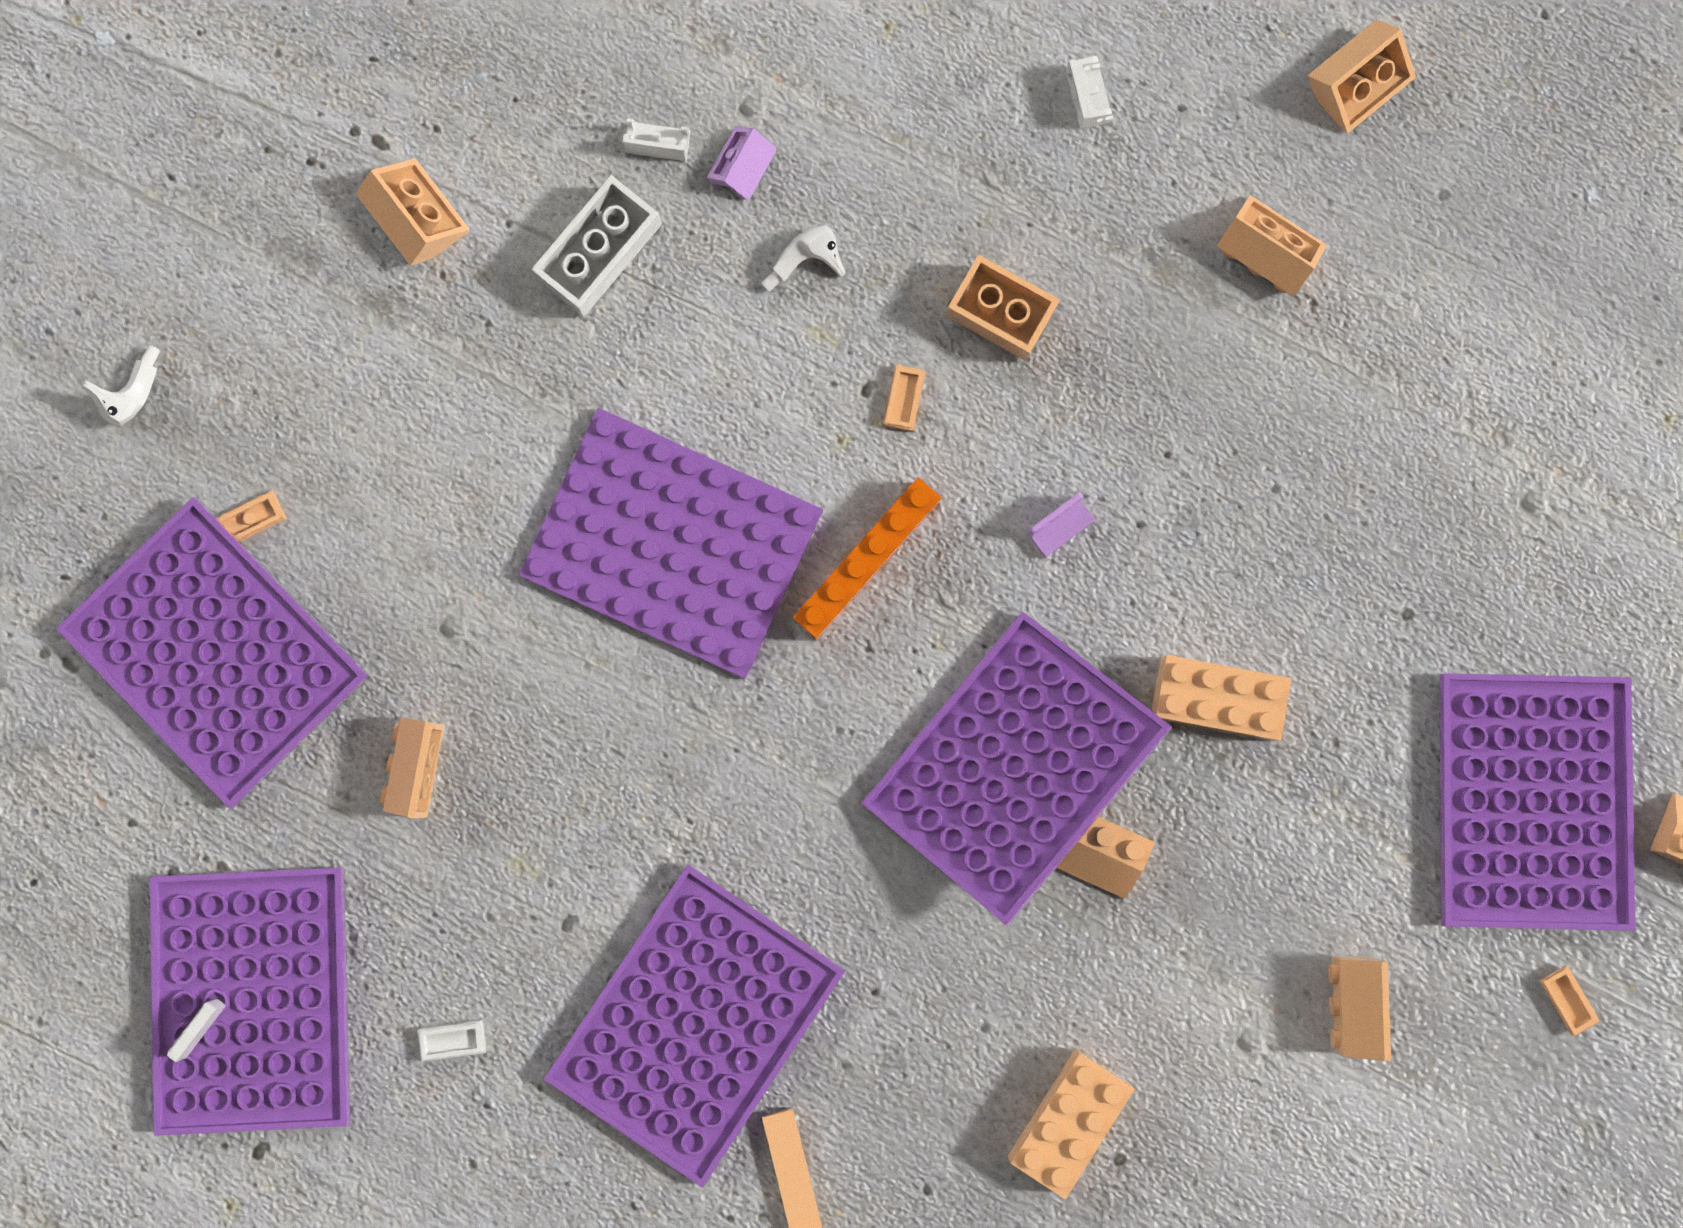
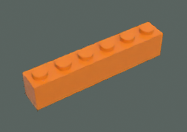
(867, 558)

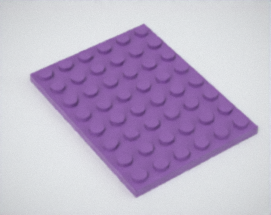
(671, 543)
(212, 652)
(1016, 767)
(1536, 802)
(278, 963)
(694, 1025)

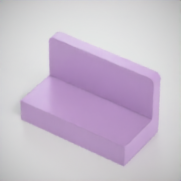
(742, 161)
(1060, 526)

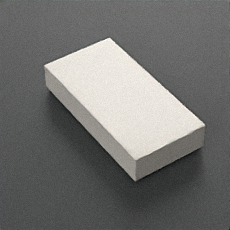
(195, 1030)
(451, 1040)

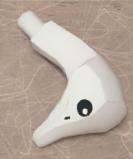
(813, 243)
(123, 405)

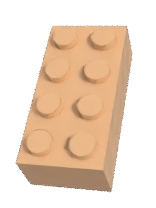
(1221, 698)
(1070, 1123)

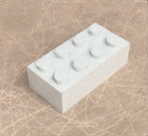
(597, 245)

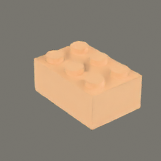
(1002, 307)

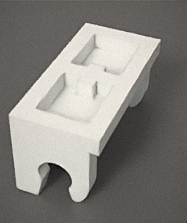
(1088, 92)
(656, 140)

